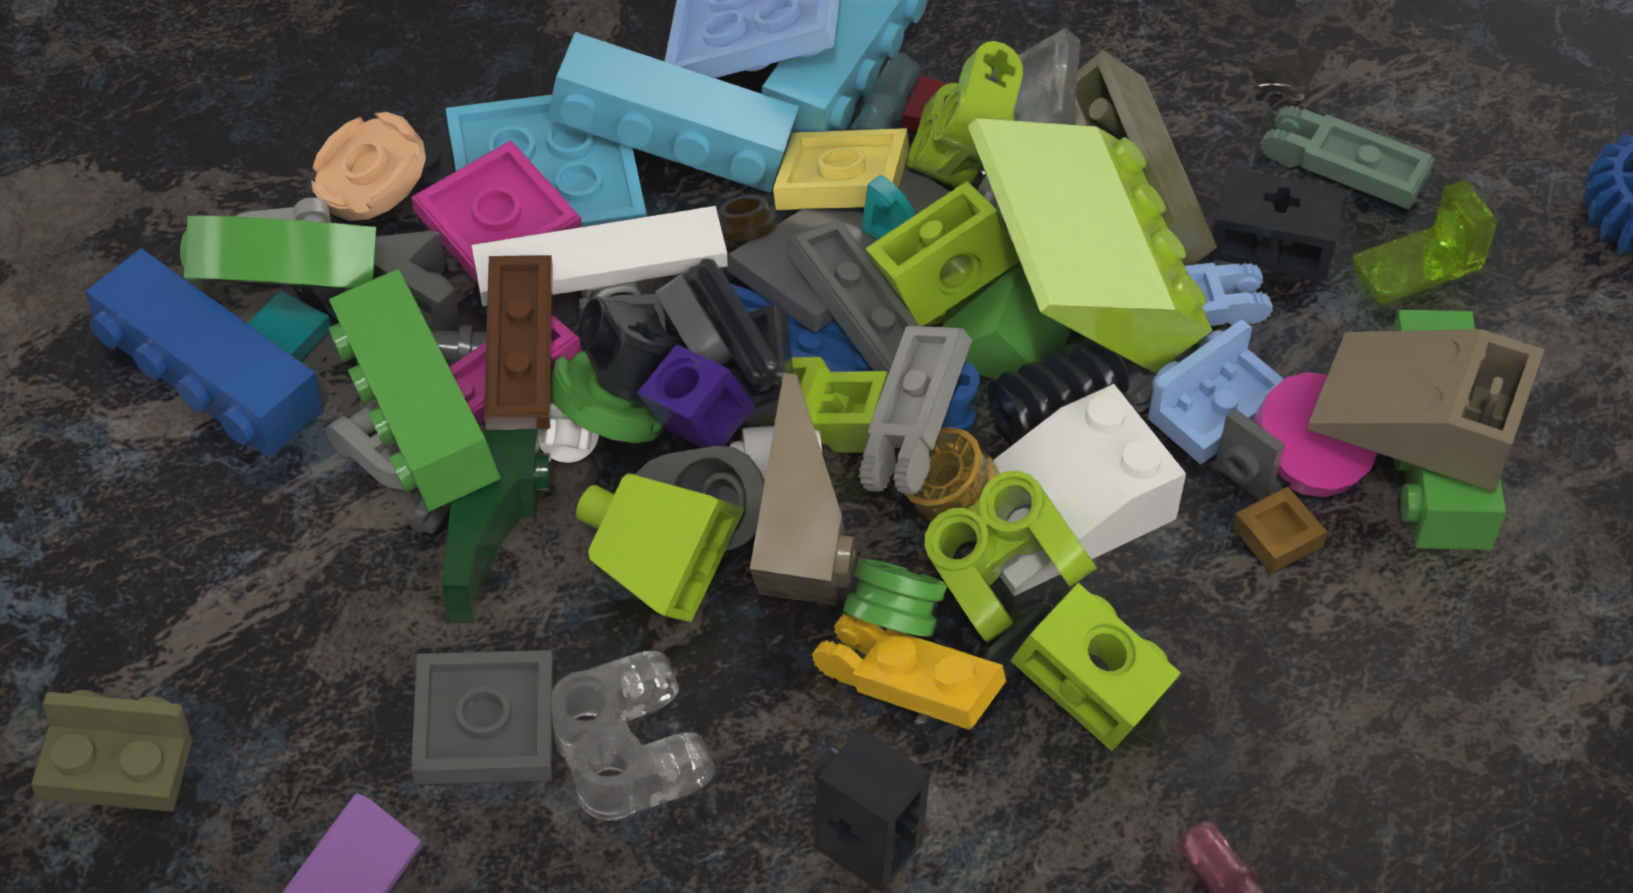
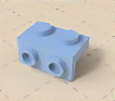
(1201, 390)

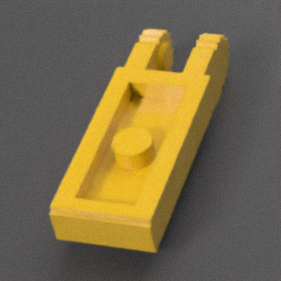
(910, 671)

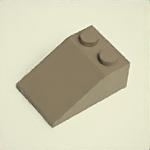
(800, 528)

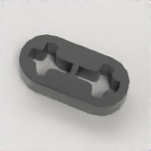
(693, 321)

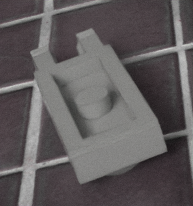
(913, 407)

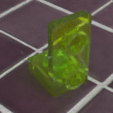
(1434, 255)

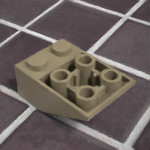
(1430, 398)

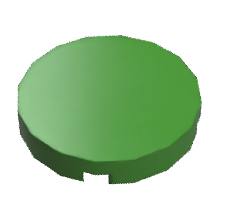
(595, 408)

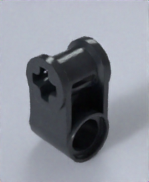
(622, 344)

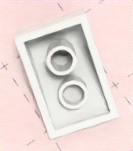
(1101, 475)

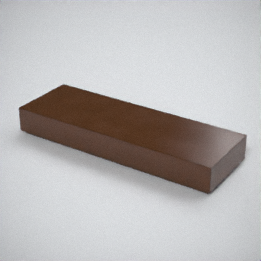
(519, 343)

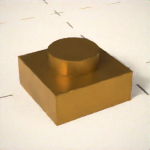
(1279, 529)

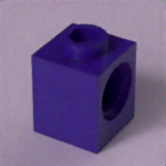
(696, 398)

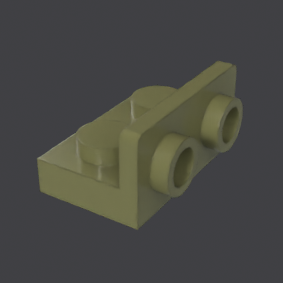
(112, 751)

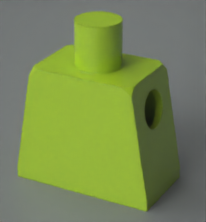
(659, 540)

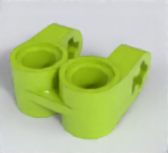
(943, 141)
(998, 542)

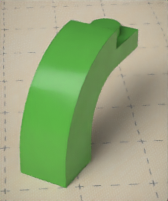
(277, 252)

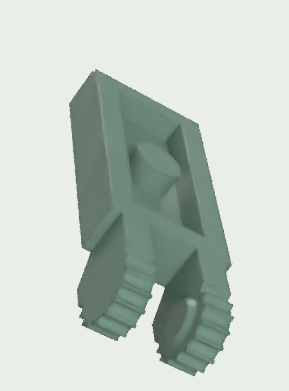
(1348, 155)

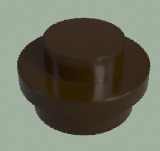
(746, 219)

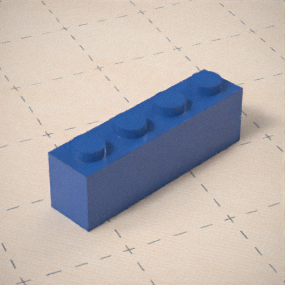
(204, 353)

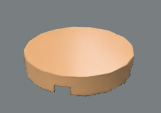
(368, 166)

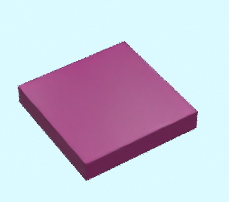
(491, 202)

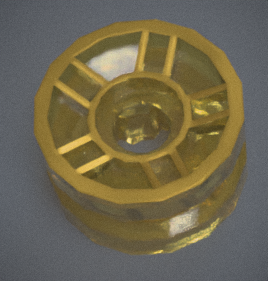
(955, 475)

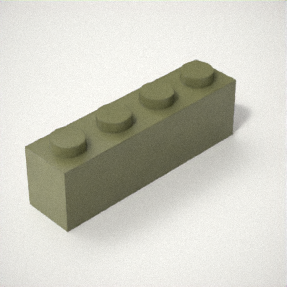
(1123, 106)

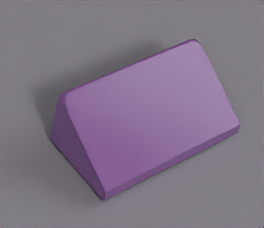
(358, 853)

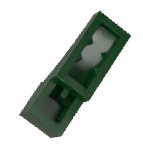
(487, 516)

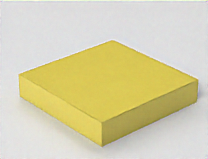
(836, 167)

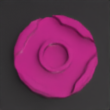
(1310, 460)

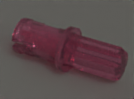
(1216, 861)

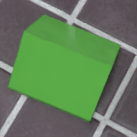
(1006, 325)

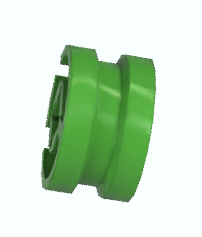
(894, 597)

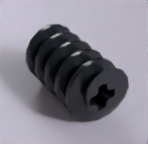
(1041, 388)

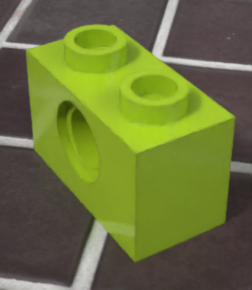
(944, 253)
(1100, 700)

